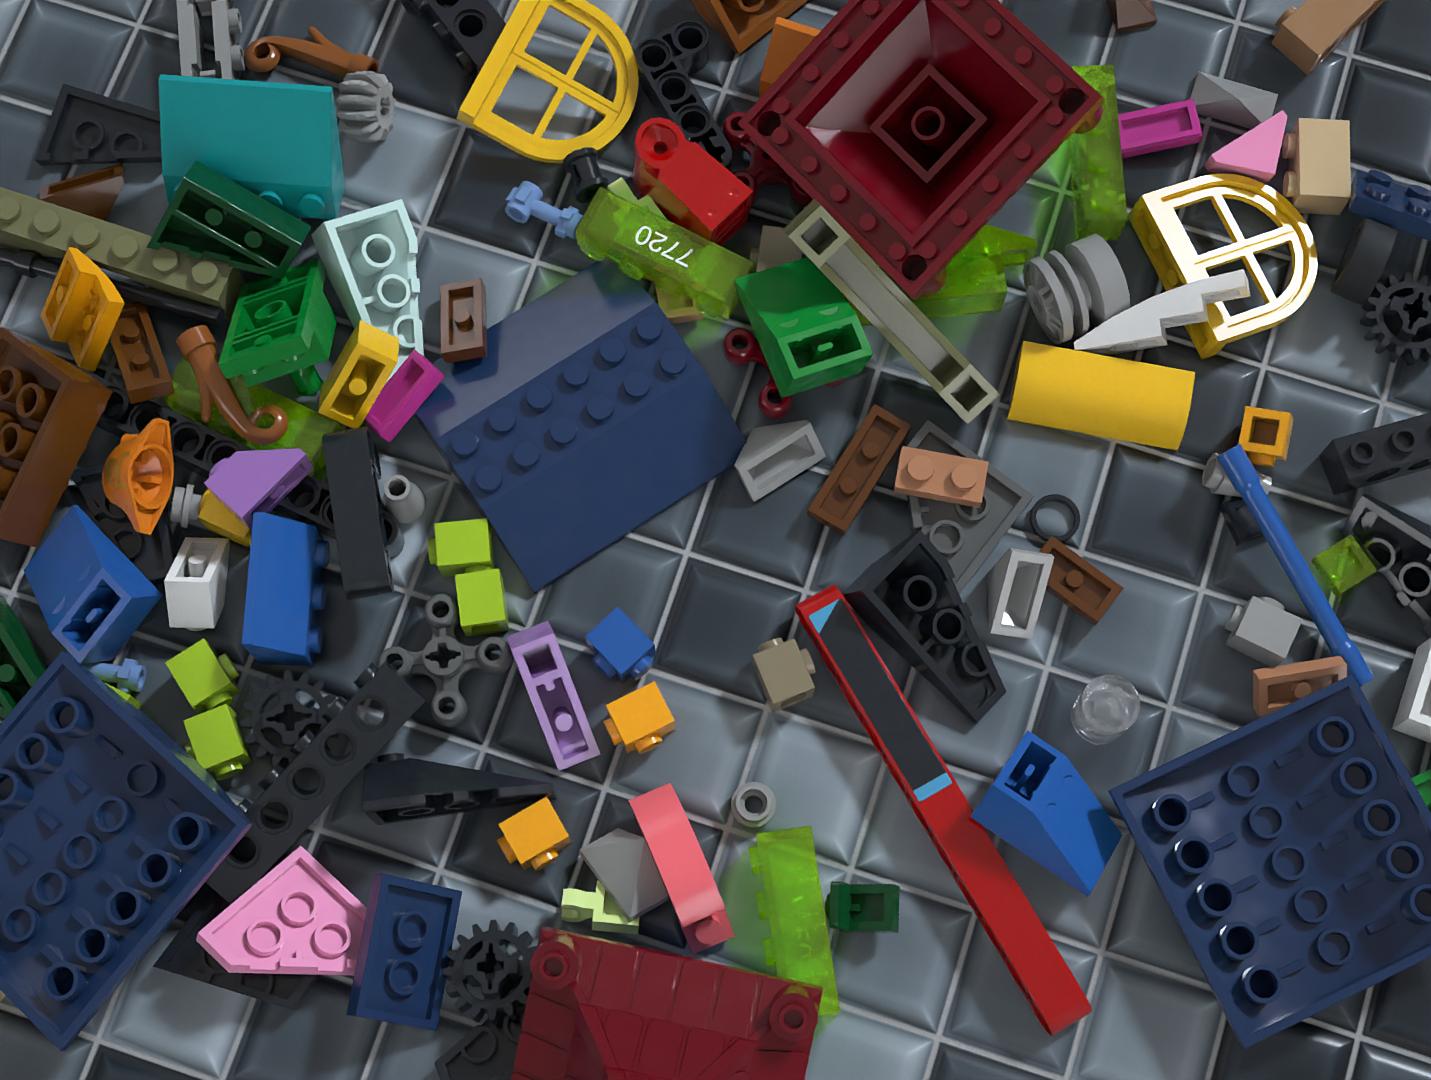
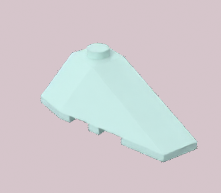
(374, 271)

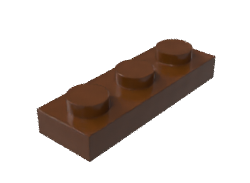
(140, 355)
(859, 470)

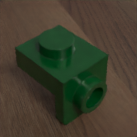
(863, 907)

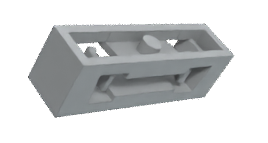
(226, 25)

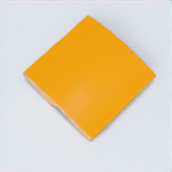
(82, 309)

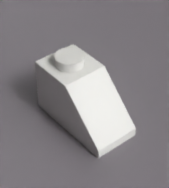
(197, 583)

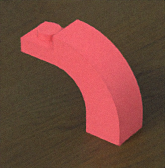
(682, 868)

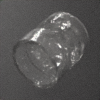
(1105, 709)

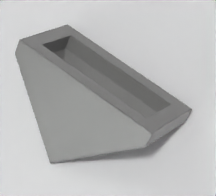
(1232, 101)
(777, 455)
(1017, 592)
(626, 872)

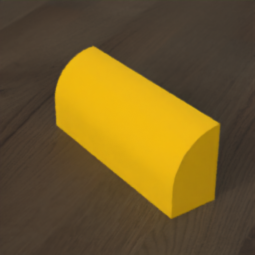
(1101, 395)

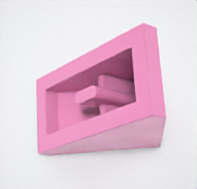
(1253, 153)

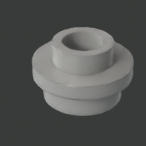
(185, 505)
(758, 791)

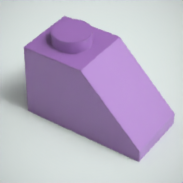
(256, 480)

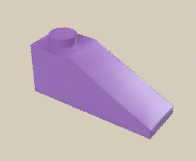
(553, 695)

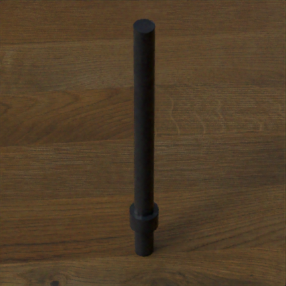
(31, 265)

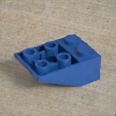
(88, 589)
(1049, 814)

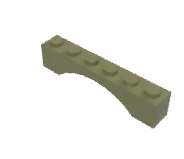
(52, 229)
(890, 311)

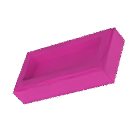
(1159, 128)
(403, 395)

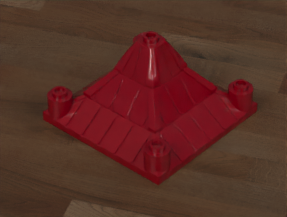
(920, 124)
(658, 1016)

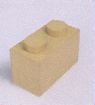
(1318, 166)

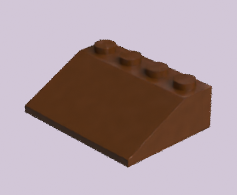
(44, 430)

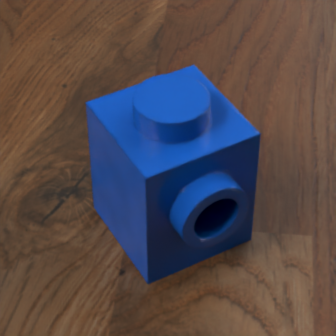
(620, 647)

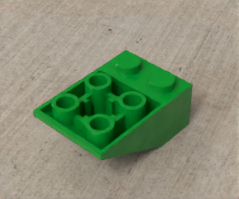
(803, 326)

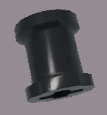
(585, 173)

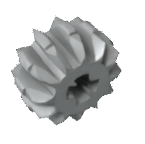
(365, 106)

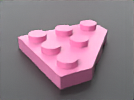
(289, 923)

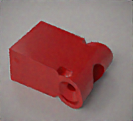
(688, 182)

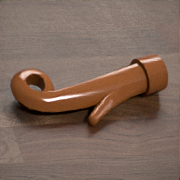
(320, 54)
(200, 351)

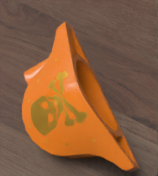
(141, 475)

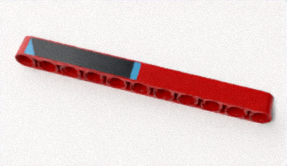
(943, 811)

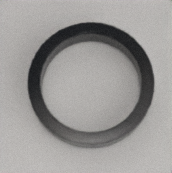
(1058, 498)

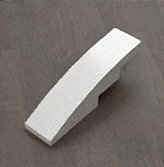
(1146, 322)

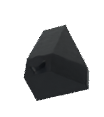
(1398, 549)
(919, 613)
(423, 789)

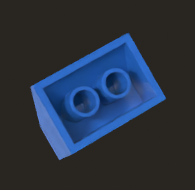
(284, 591)

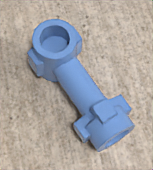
(526, 202)
(128, 676)

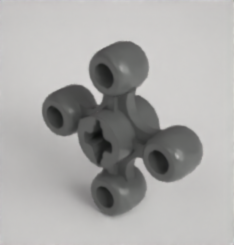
(464, 659)

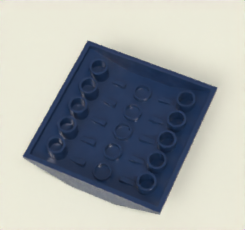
(579, 422)
(97, 844)
(1290, 858)

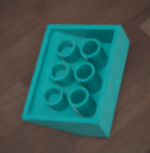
(257, 134)

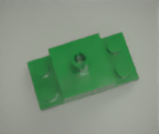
(281, 329)

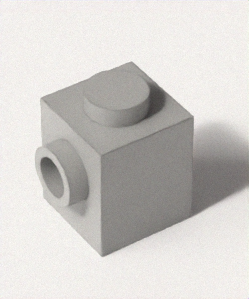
(1262, 630)

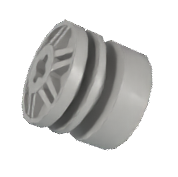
(1076, 288)

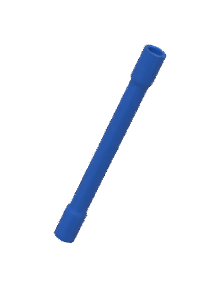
(1247, 483)

